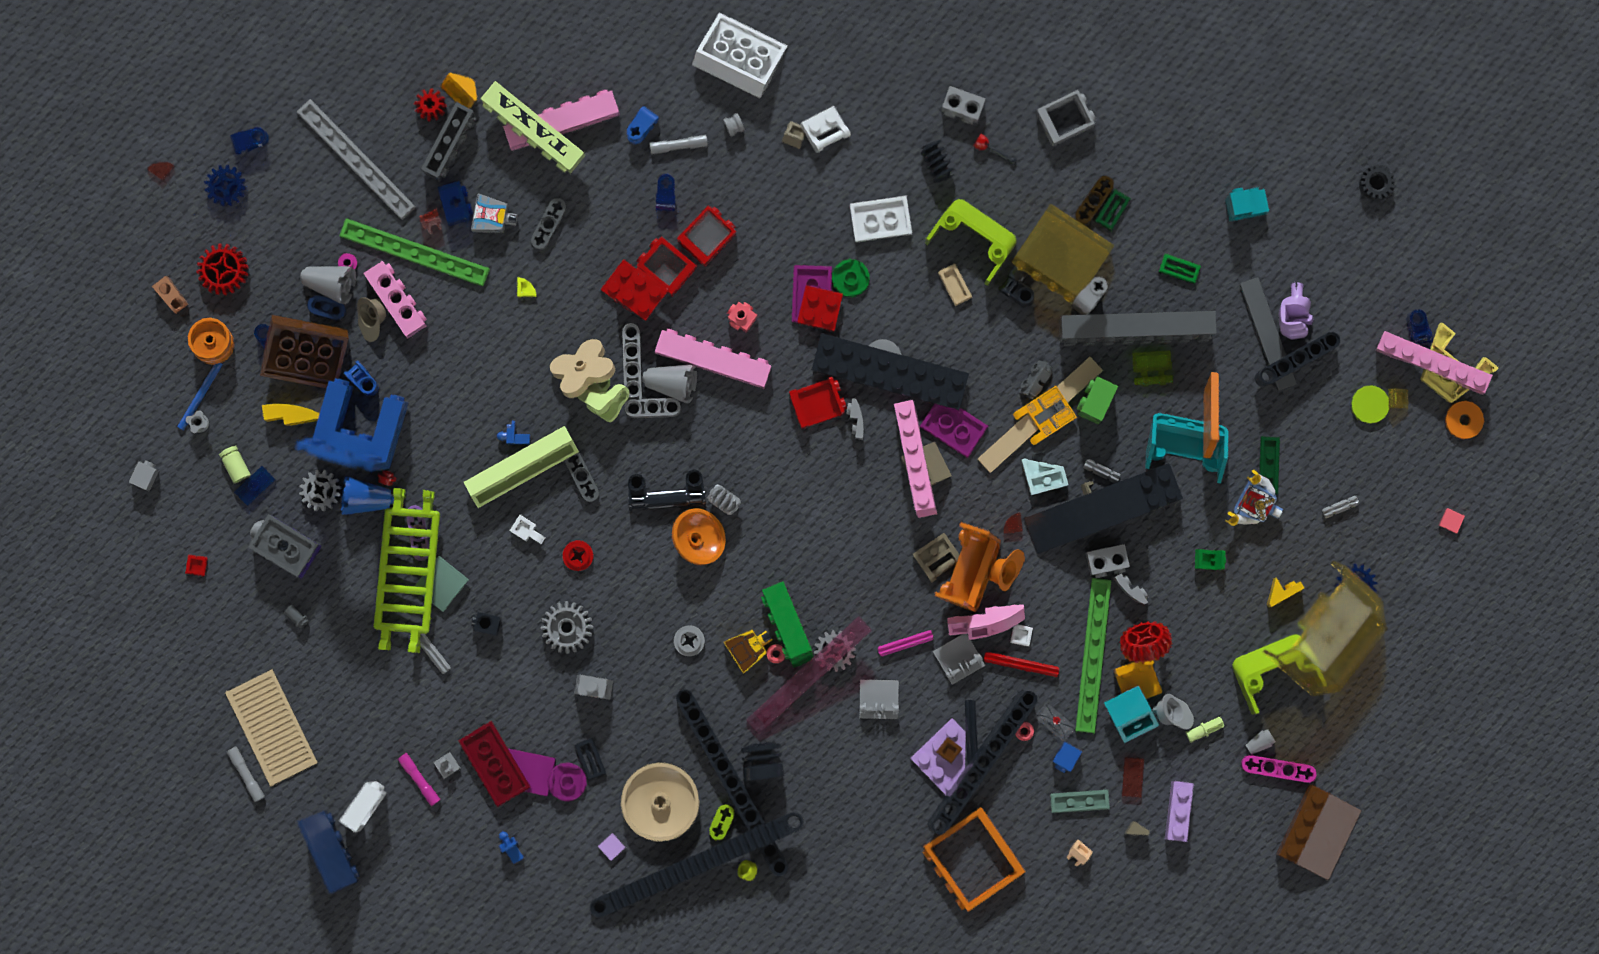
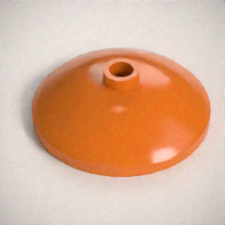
(705, 530)

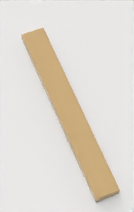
(1026, 427)

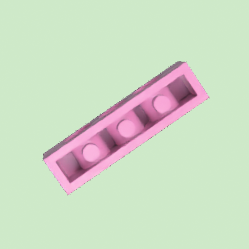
(375, 277)

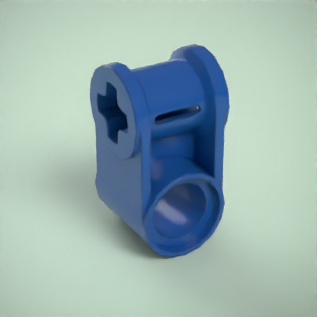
(643, 123)
(360, 377)

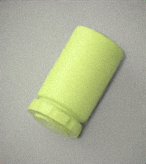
(234, 464)

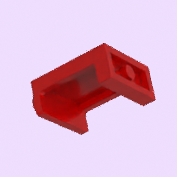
(817, 402)

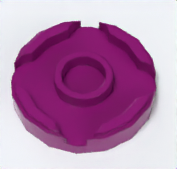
(566, 781)

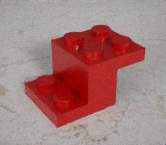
(634, 290)

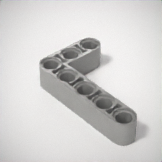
(637, 381)

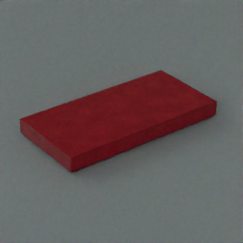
(494, 763)

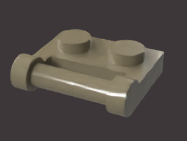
(933, 552)

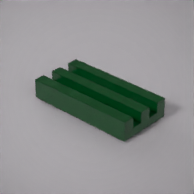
(1104, 223)

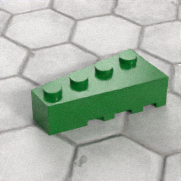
(788, 624)

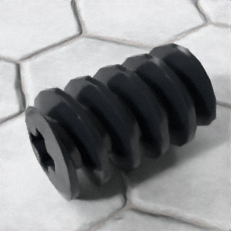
(937, 162)

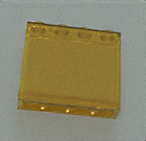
(1062, 253)

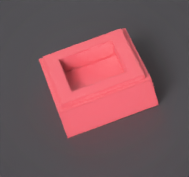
(1451, 520)

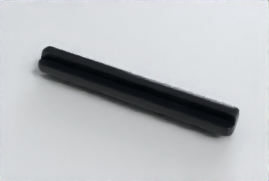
(971, 730)

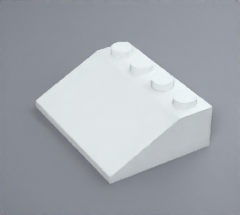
(739, 55)

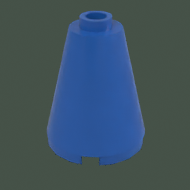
(364, 497)

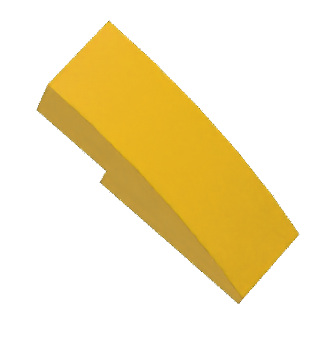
(289, 413)

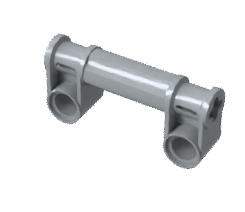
(1088, 297)

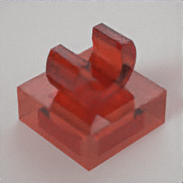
(430, 219)

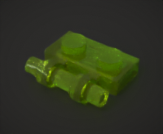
(1152, 361)

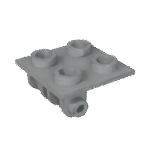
(959, 658)
(879, 699)

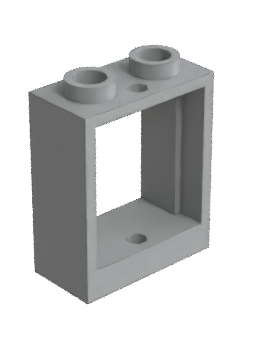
(1042, 114)

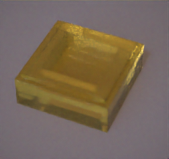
(1398, 398)

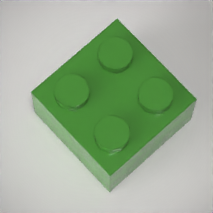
(1097, 400)

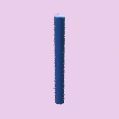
(200, 394)

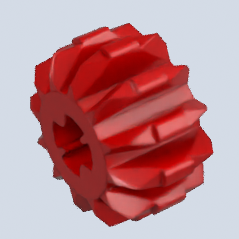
(437, 101)

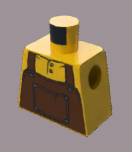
(748, 648)

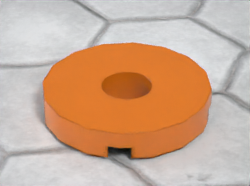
(1464, 431)

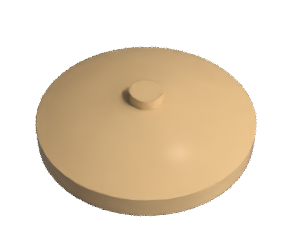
(660, 801)

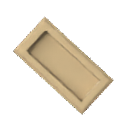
(955, 284)

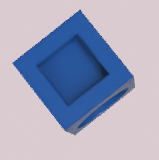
(1066, 757)

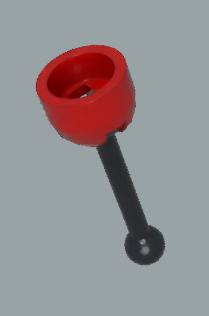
(983, 143)

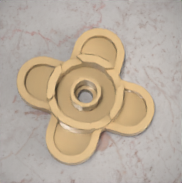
(582, 368)

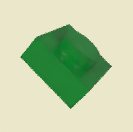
(1210, 559)

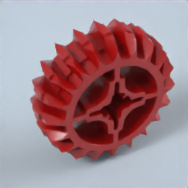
(223, 261)
(1145, 642)

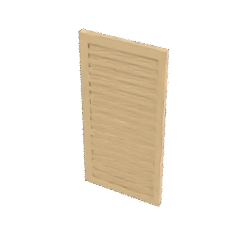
(271, 727)

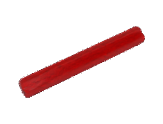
(1021, 664)

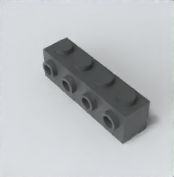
(448, 141)

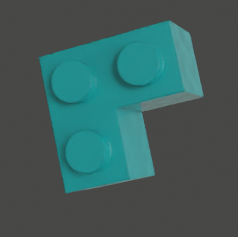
(1246, 203)

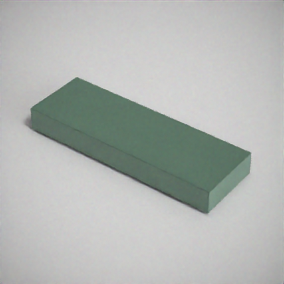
(1079, 801)

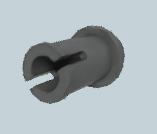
(299, 620)

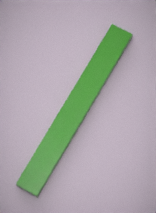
(414, 252)
(1093, 655)

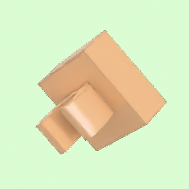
(1079, 852)

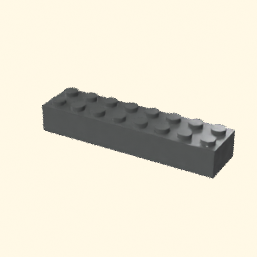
(1137, 327)

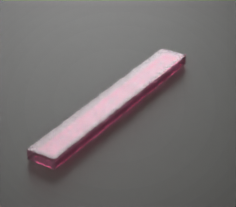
(809, 674)

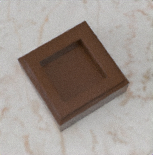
(949, 750)

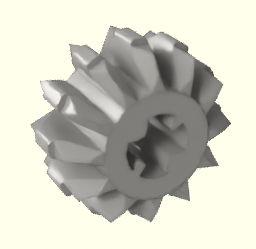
(724, 499)

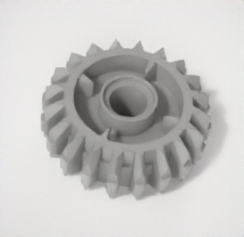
(578, 631)

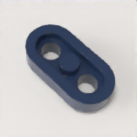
(327, 307)

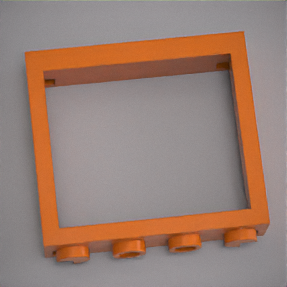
(951, 885)

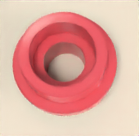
(769, 654)
(1030, 732)

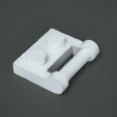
(821, 124)

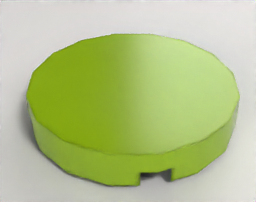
(1370, 404)

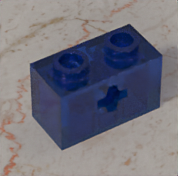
(453, 214)

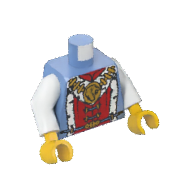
(1255, 502)

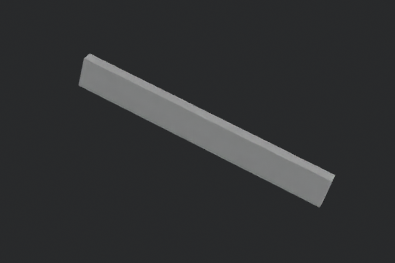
(356, 159)

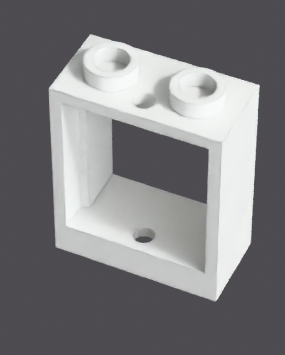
(363, 806)

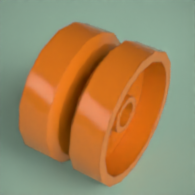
(216, 331)

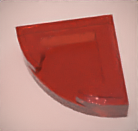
(161, 169)
(1013, 524)

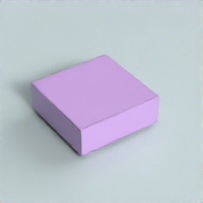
(611, 846)

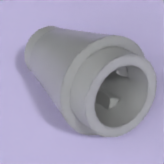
(1260, 742)

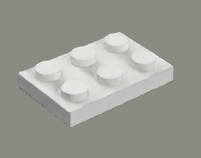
(880, 219)

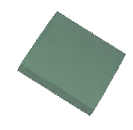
(447, 584)

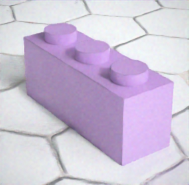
(1179, 811)

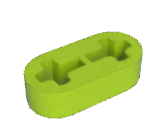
(717, 819)

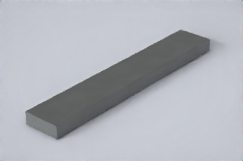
(1266, 328)

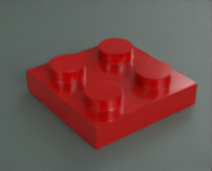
(820, 308)

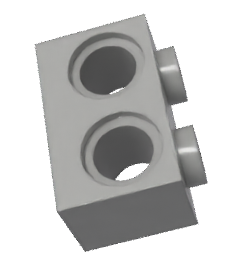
(964, 99)
(1106, 556)

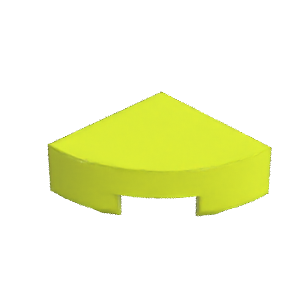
(525, 288)

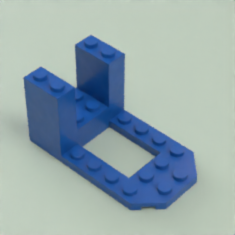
(342, 444)

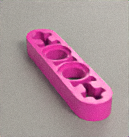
(1278, 768)

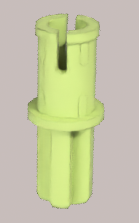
(1205, 729)

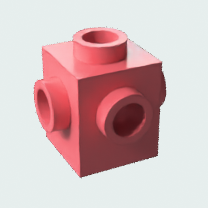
(745, 322)

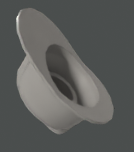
(1174, 712)

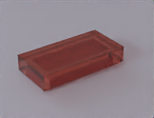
(1132, 777)

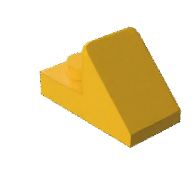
(1277, 593)

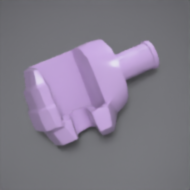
(1297, 310)

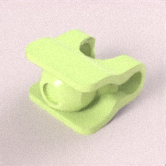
(603, 402)

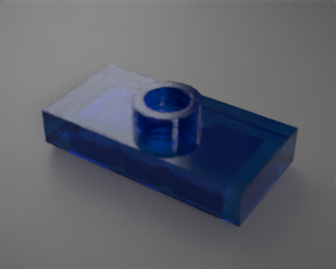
(254, 485)

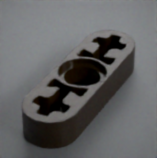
(1106, 191)

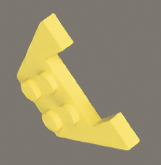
(1444, 387)

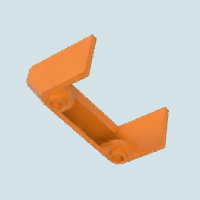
(972, 568)

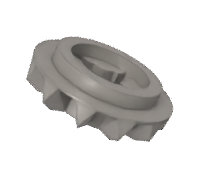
(690, 631)

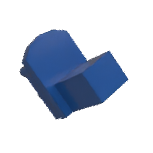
(512, 438)
(509, 845)

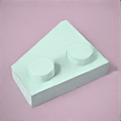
(1043, 476)

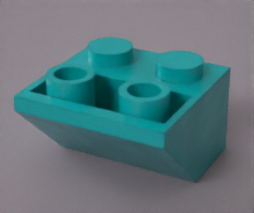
(1131, 714)

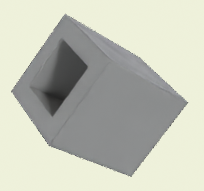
(144, 475)

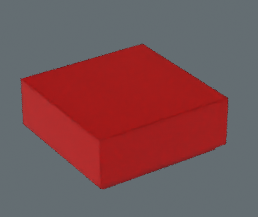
(196, 565)

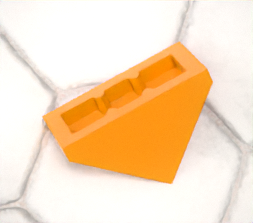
(460, 89)

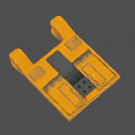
(1048, 412)

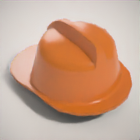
(1006, 570)

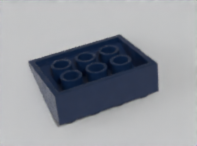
(328, 851)

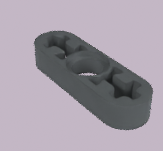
(560, 213)
(589, 478)

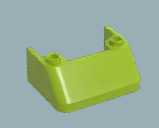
(1001, 239)
(1251, 665)

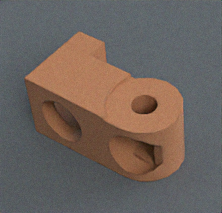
(170, 294)

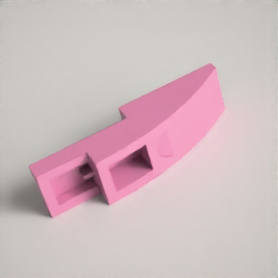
(993, 622)

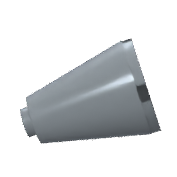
(330, 281)
(672, 381)

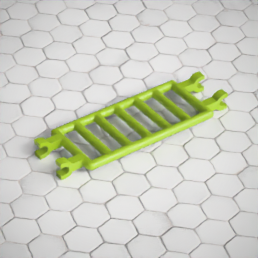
(398, 510)

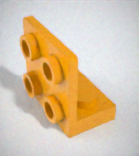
(1138, 675)

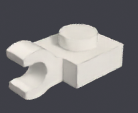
(524, 529)

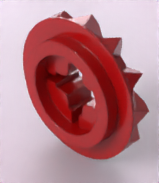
(579, 546)

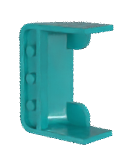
(1185, 439)

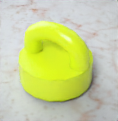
(747, 870)

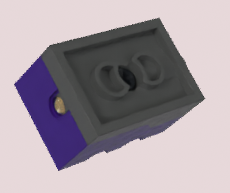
(283, 545)

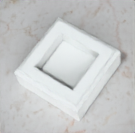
(1021, 635)

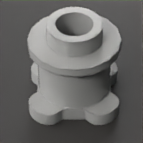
(194, 418)

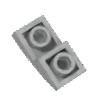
(855, 414)
(1137, 594)

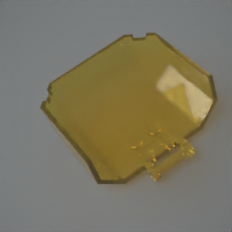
(1336, 638)

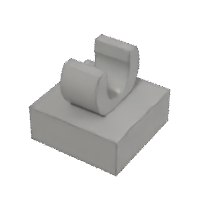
(447, 765)

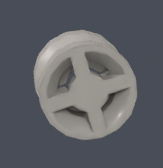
(734, 124)

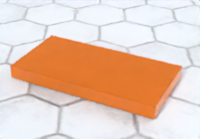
(1211, 415)

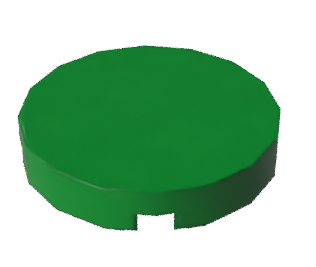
(846, 282)

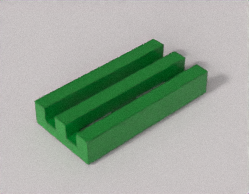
(1176, 275)

